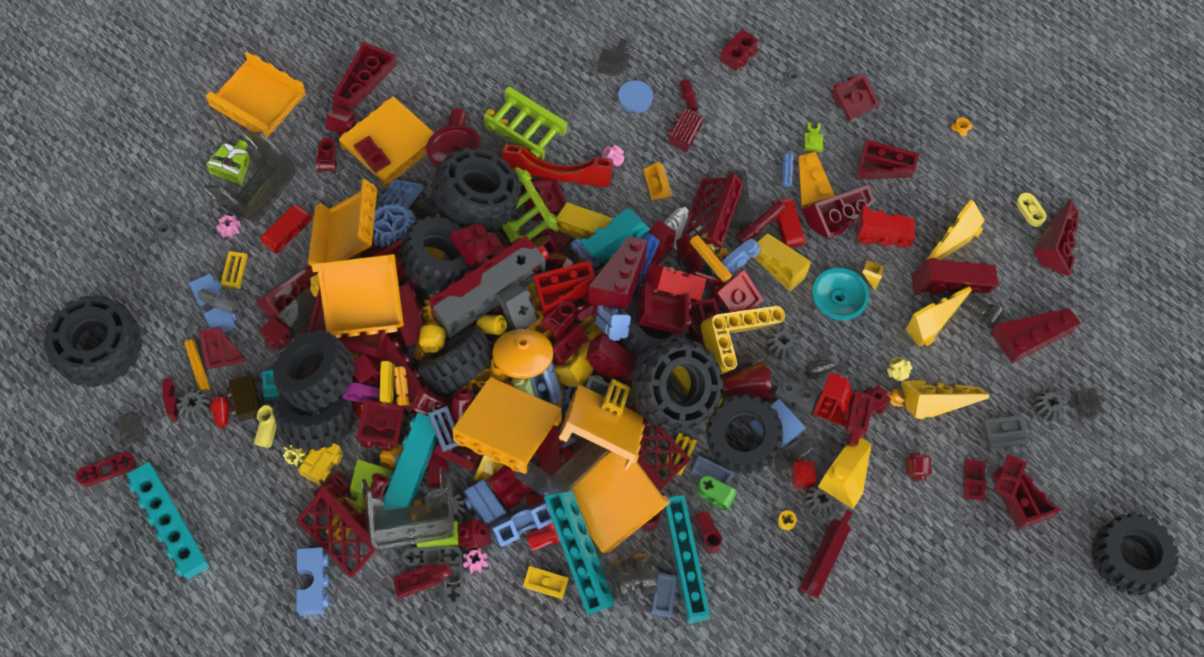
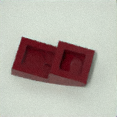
(372, 154)
(692, 257)
(169, 400)
(1010, 476)
(973, 480)

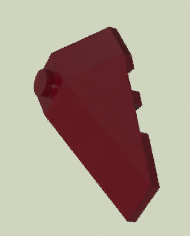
(837, 213)
(1058, 240)
(282, 294)

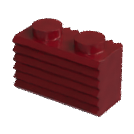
(685, 129)

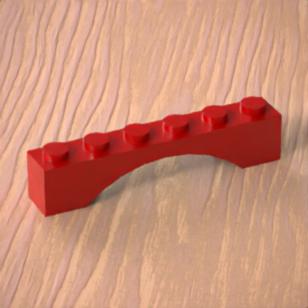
(593, 172)

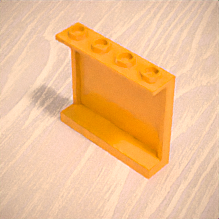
(257, 96)
(396, 133)
(344, 228)
(360, 295)
(506, 424)
(604, 428)
(616, 501)

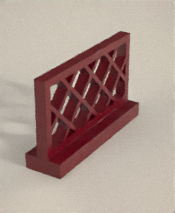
(722, 212)
(653, 475)
(349, 516)
(826, 556)

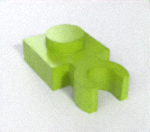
(812, 140)

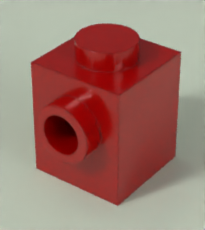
(803, 474)

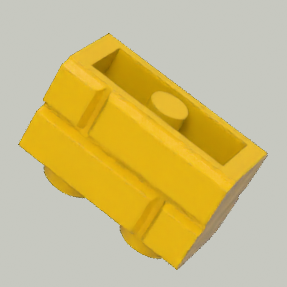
(319, 463)

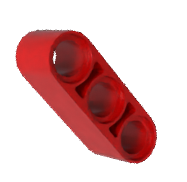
(789, 224)
(286, 227)

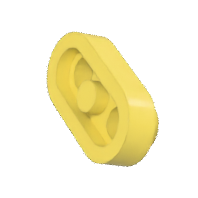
(1032, 210)

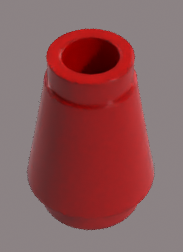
(220, 411)

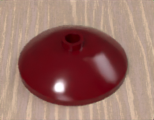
(449, 140)

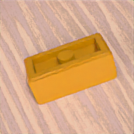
(657, 181)

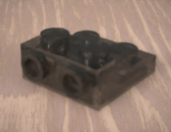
(299, 312)

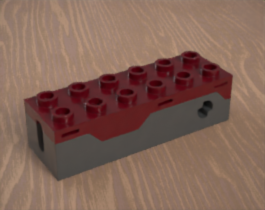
(477, 290)

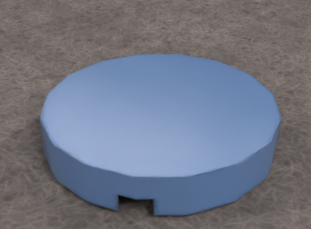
(635, 96)

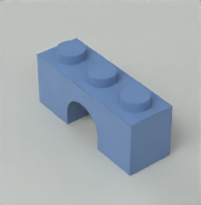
(214, 317)
(511, 527)
(313, 599)

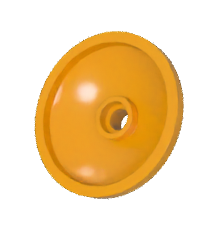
(522, 353)

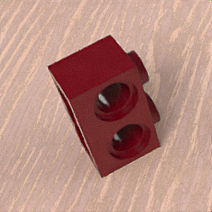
(738, 50)
(567, 344)

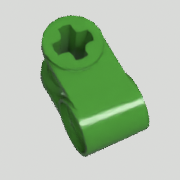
(717, 494)

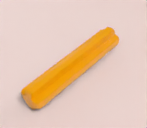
(710, 258)
(197, 366)

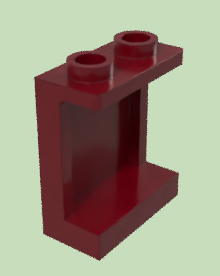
(663, 311)

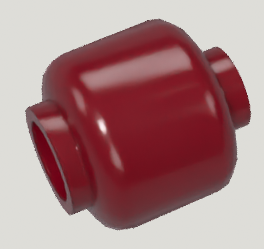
(918, 465)

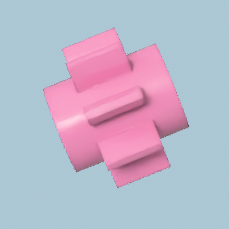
(614, 153)
(224, 227)
(478, 564)

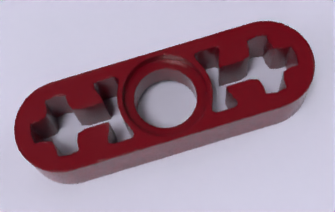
(119, 459)

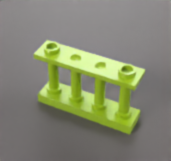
(527, 108)
(512, 227)

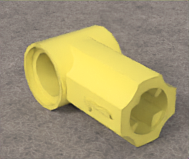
(266, 427)

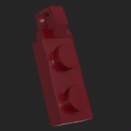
(858, 417)
(420, 579)

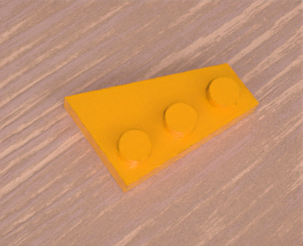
(813, 180)

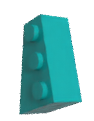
(608, 240)

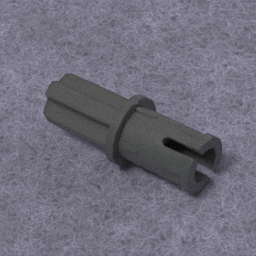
(217, 301)

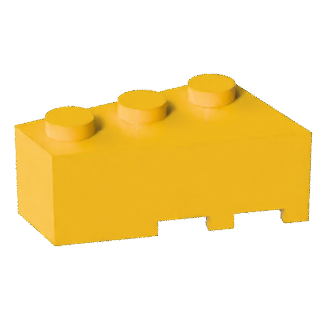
(580, 221)
(782, 262)

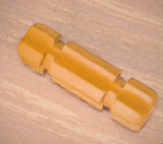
(401, 386)

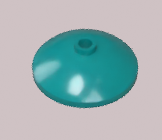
(844, 285)

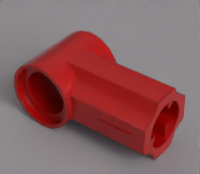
(542, 537)

